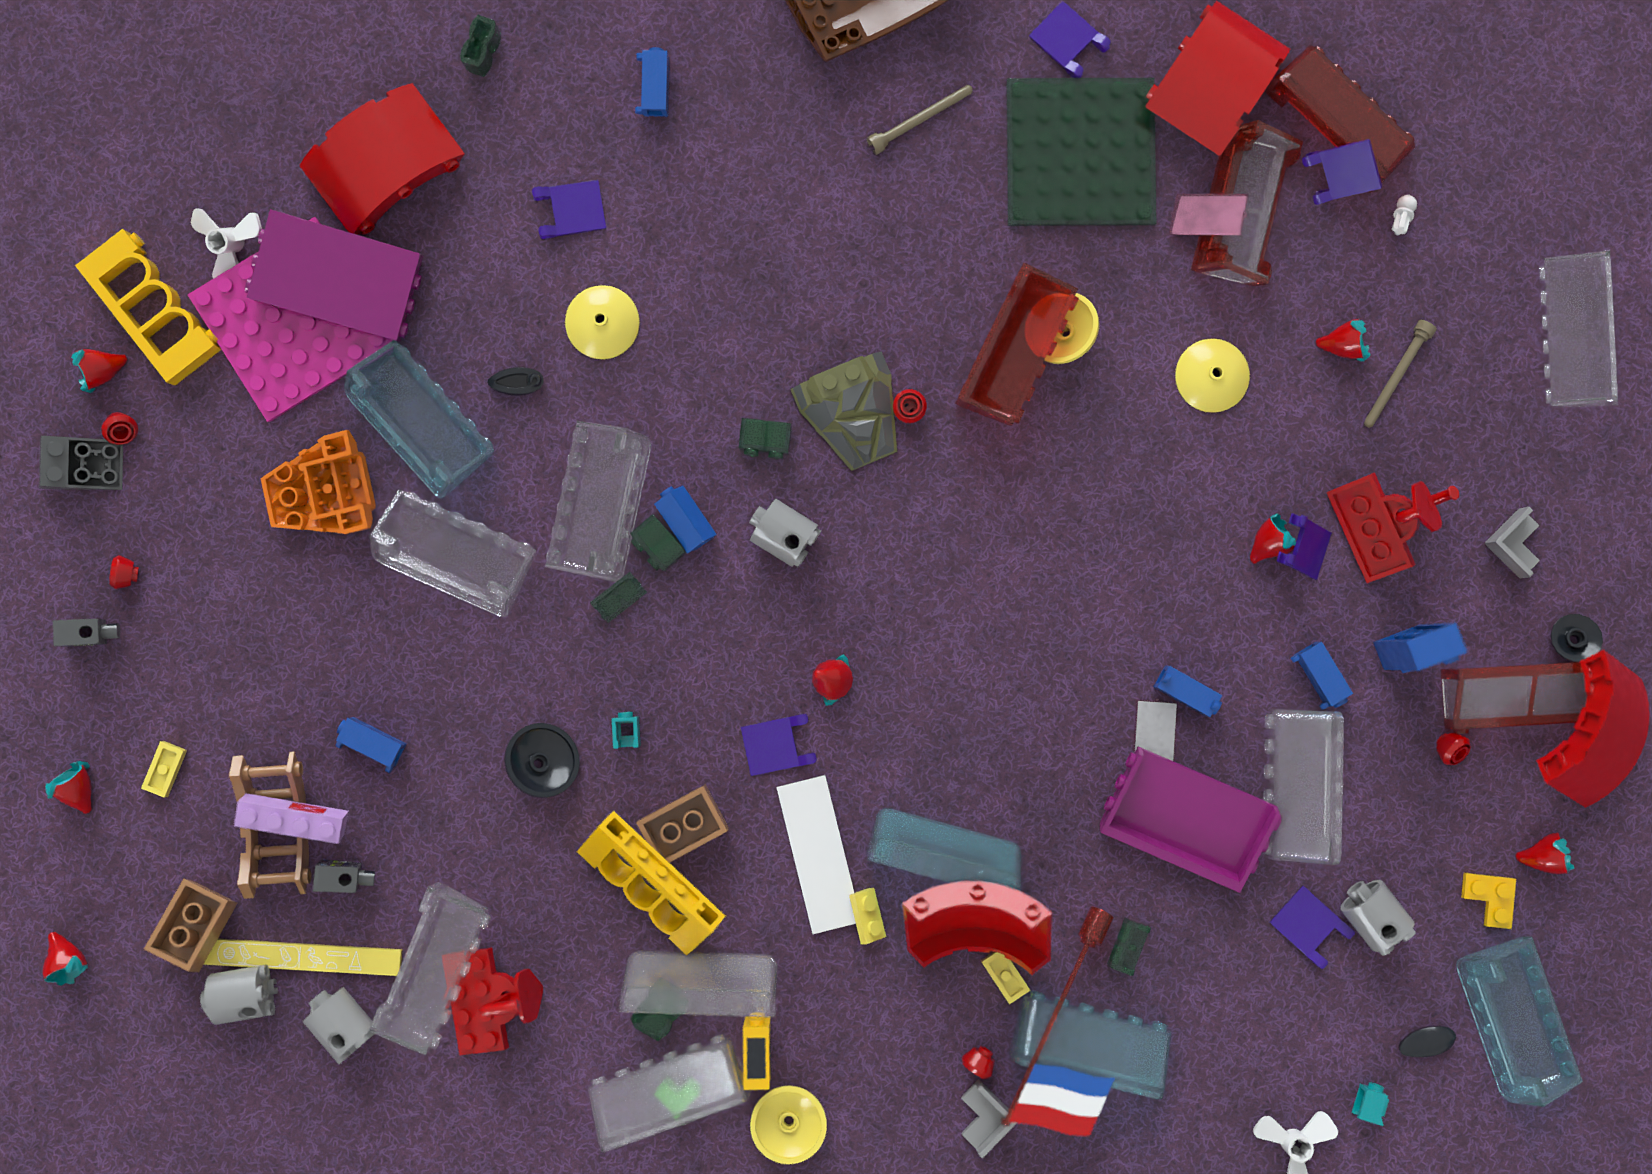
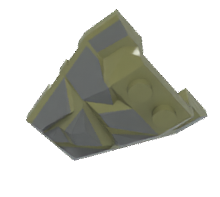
(852, 409)

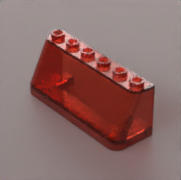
(1340, 108)
(1018, 346)

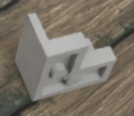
(1509, 546)
(986, 1128)

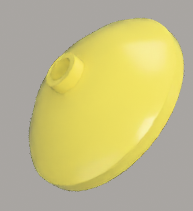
(1083, 328)
(612, 335)
(1198, 383)
(784, 1141)

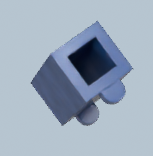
(654, 82)
(684, 518)
(1323, 675)
(1188, 691)
(370, 742)

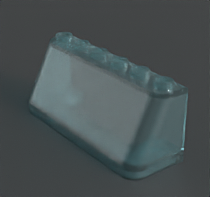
(417, 418)
(943, 850)
(1519, 1022)
(1094, 1044)

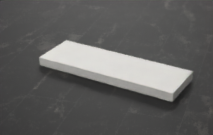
(818, 853)

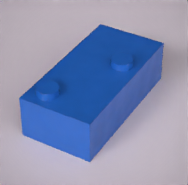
(1420, 647)

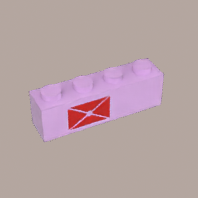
(291, 818)

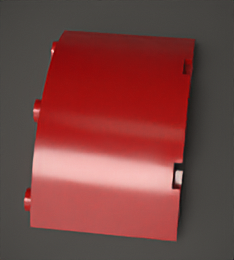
(1217, 77)
(380, 157)
(1606, 735)
(980, 920)

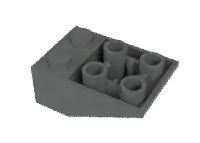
(79, 464)

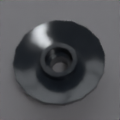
(1586, 632)

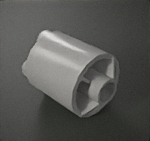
(775, 528)
(1377, 916)
(239, 995)
(338, 1023)

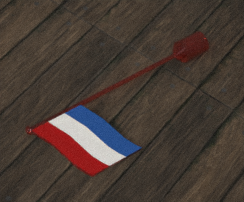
(1054, 1094)

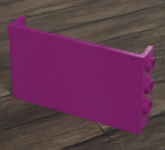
(335, 276)
(1189, 819)

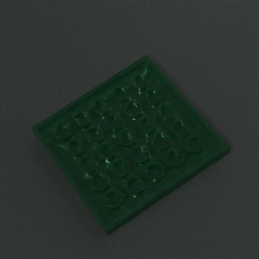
(1080, 152)

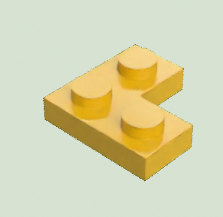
(1498, 894)

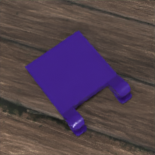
(1065, 36)
(1348, 170)
(575, 208)
(1309, 547)
(772, 745)
(1307, 923)

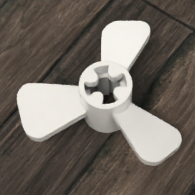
(225, 240)
(1317, 1130)

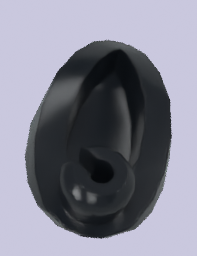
(516, 381)
(1427, 1041)

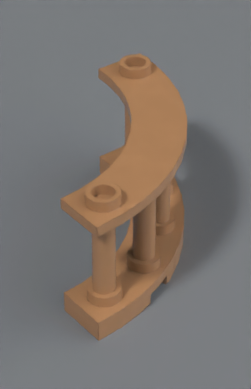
(249, 877)

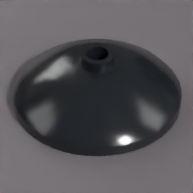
(555, 752)

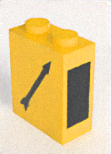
(757, 1053)

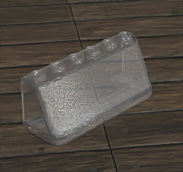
(1579, 330)
(599, 501)
(451, 553)
(1305, 784)
(432, 969)
(700, 983)
(667, 1092)

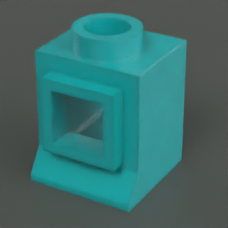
(625, 741)
(1371, 1103)

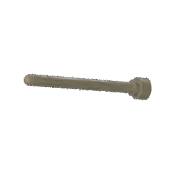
(881, 140)
(1423, 331)

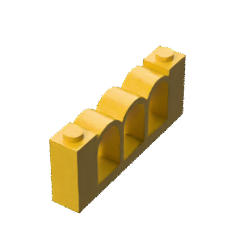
(109, 262)
(699, 913)

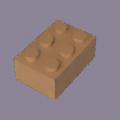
(683, 824)
(190, 926)

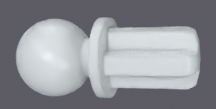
(1404, 214)

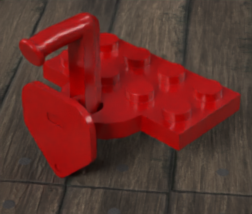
(1378, 527)
(486, 1007)

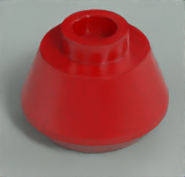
(914, 400)
(119, 428)
(122, 572)
(1453, 748)
(979, 1062)

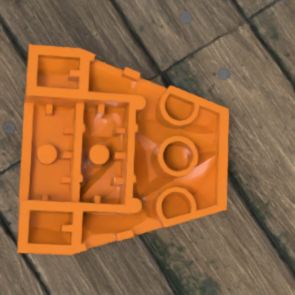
(322, 488)

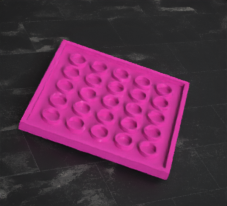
(274, 350)

